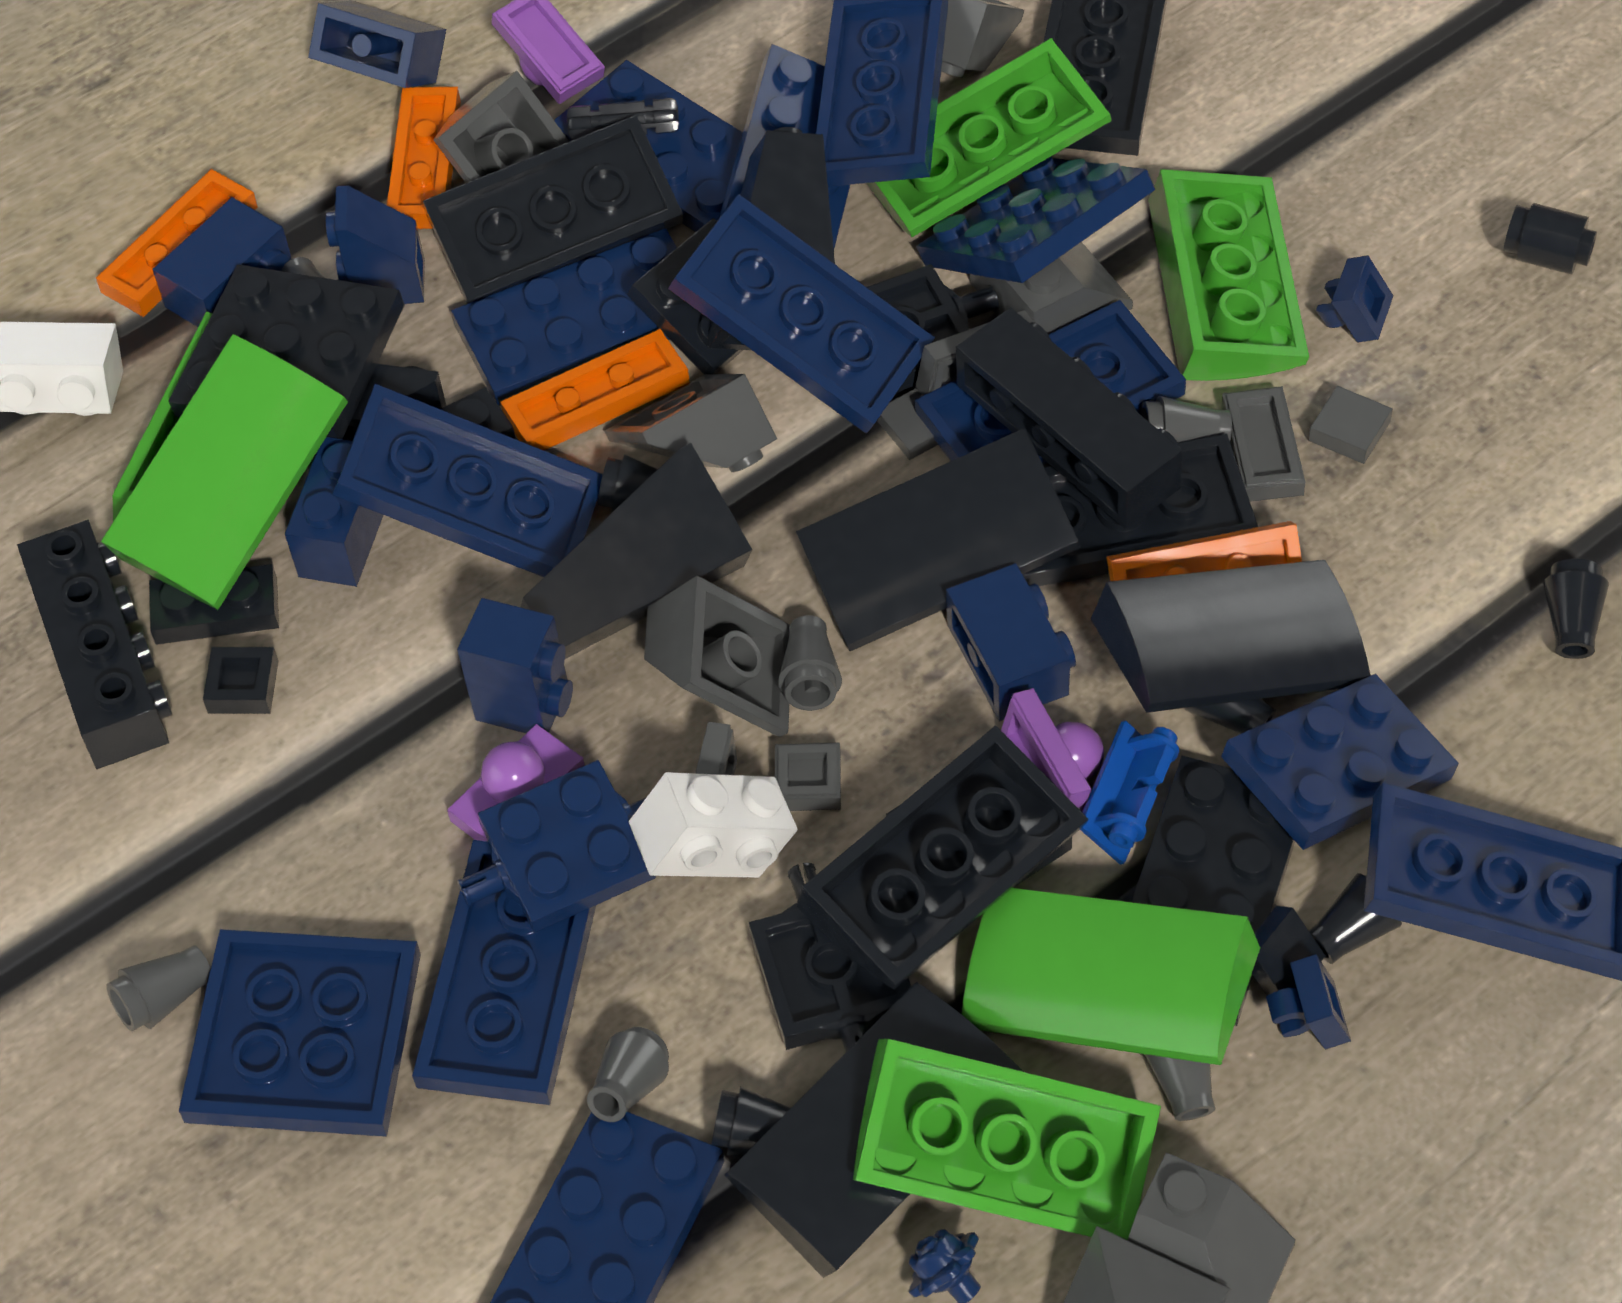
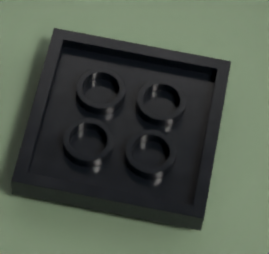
(309, 321)

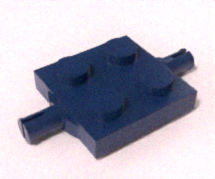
(560, 848)

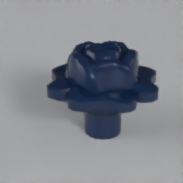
(944, 1265)

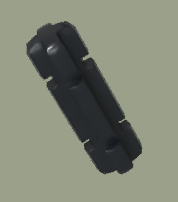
(661, 115)

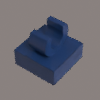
(1358, 300)
(1310, 1005)

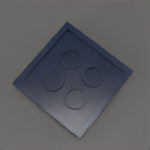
(1034, 218)
(301, 1033)

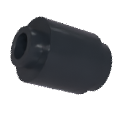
(1550, 237)

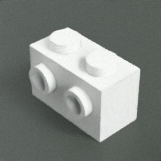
(59, 367)
(712, 825)

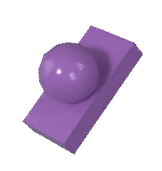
(548, 47)
(1064, 753)
(510, 772)

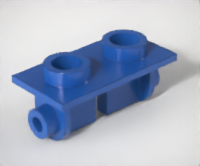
(1127, 788)

